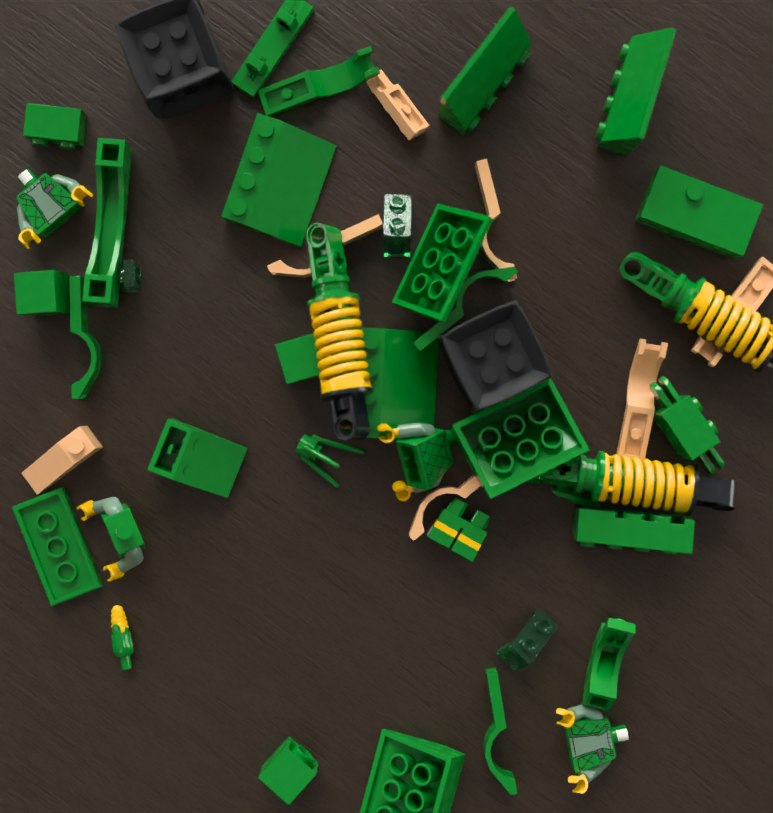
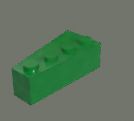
(633, 529)

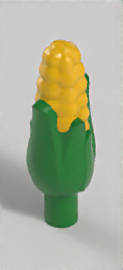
(121, 637)

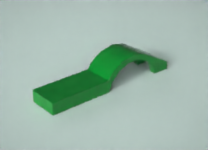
(318, 83)
(502, 274)
(79, 326)
(504, 776)

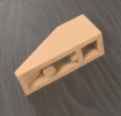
(62, 458)

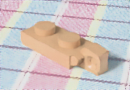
(398, 106)

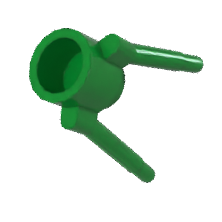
(310, 450)

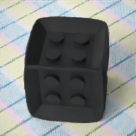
(174, 57)
(495, 356)

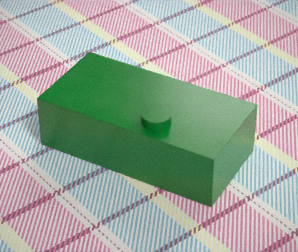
(698, 212)

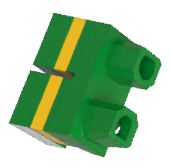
(471, 533)

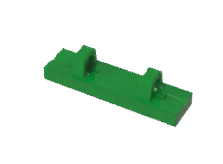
(272, 46)

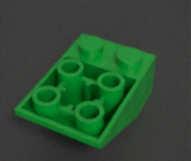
(197, 458)

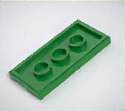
(57, 546)

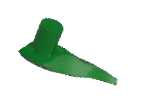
(571, 496)

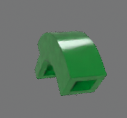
(605, 663)

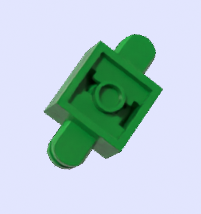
(686, 426)

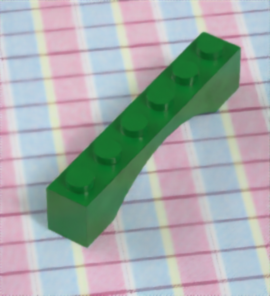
(113, 179)

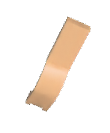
(492, 210)
(348, 236)
(750, 293)
(640, 400)
(463, 490)

